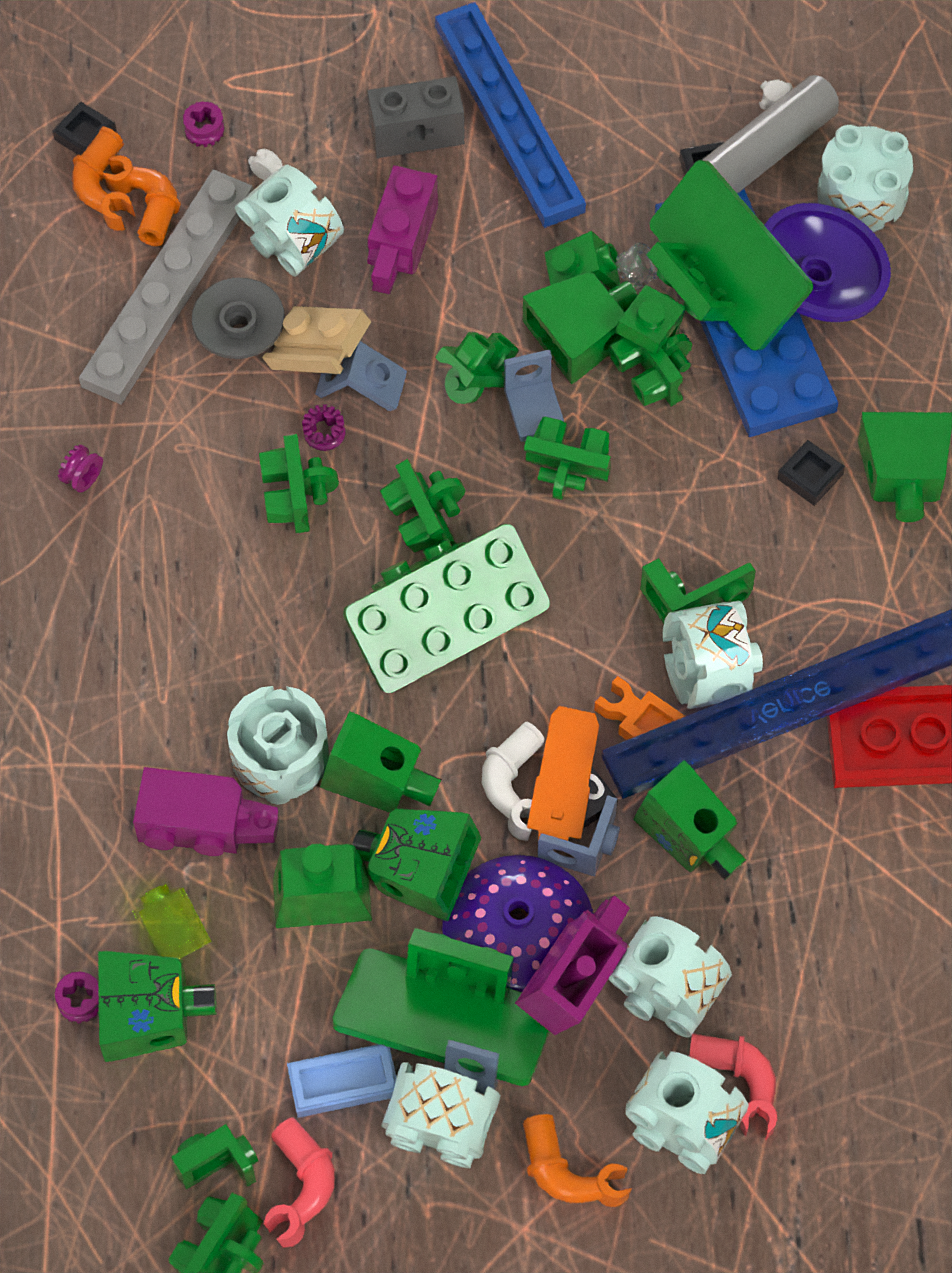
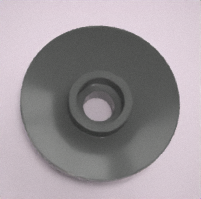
(234, 303)

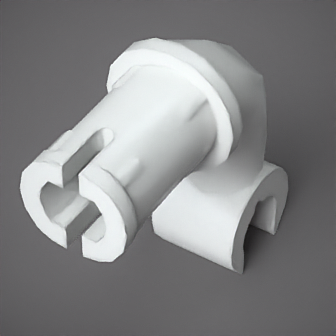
(502, 768)

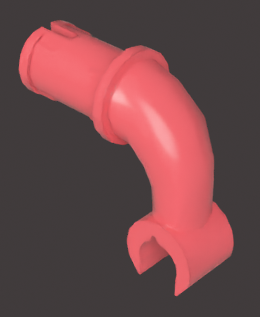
(743, 1061)
(315, 1172)

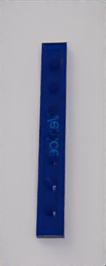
(782, 705)

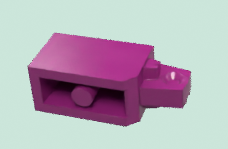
(401, 226)
(199, 813)
(576, 968)

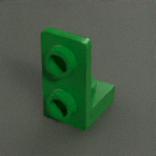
(667, 592)

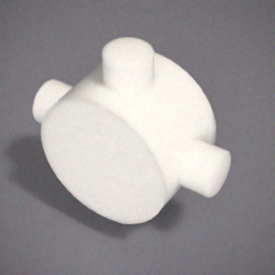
(773, 92)
(264, 163)

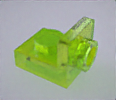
(171, 922)

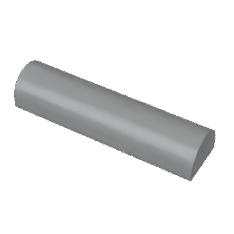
(775, 132)

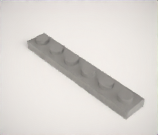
(165, 288)

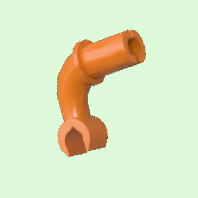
(89, 172)
(160, 196)
(552, 1170)

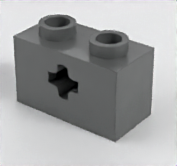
(416, 117)

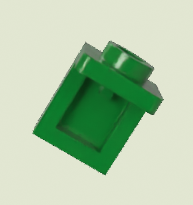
(583, 255)
(651, 319)
(205, 1155)

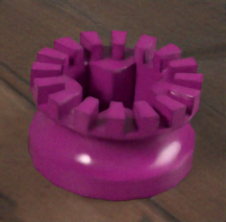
(209, 133)
(330, 417)
(80, 468)
(68, 985)

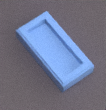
(342, 1080)

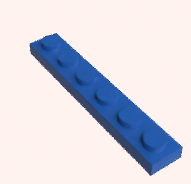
(510, 115)

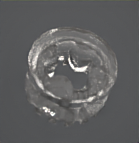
(637, 265)

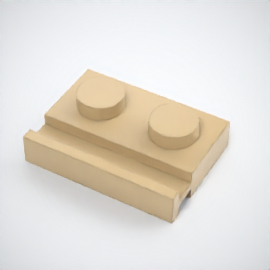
(317, 339)

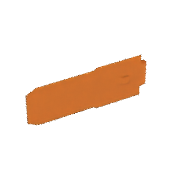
(564, 775)

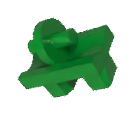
(476, 365)
(661, 370)
(549, 451)
(285, 465)
(412, 491)
(227, 1244)

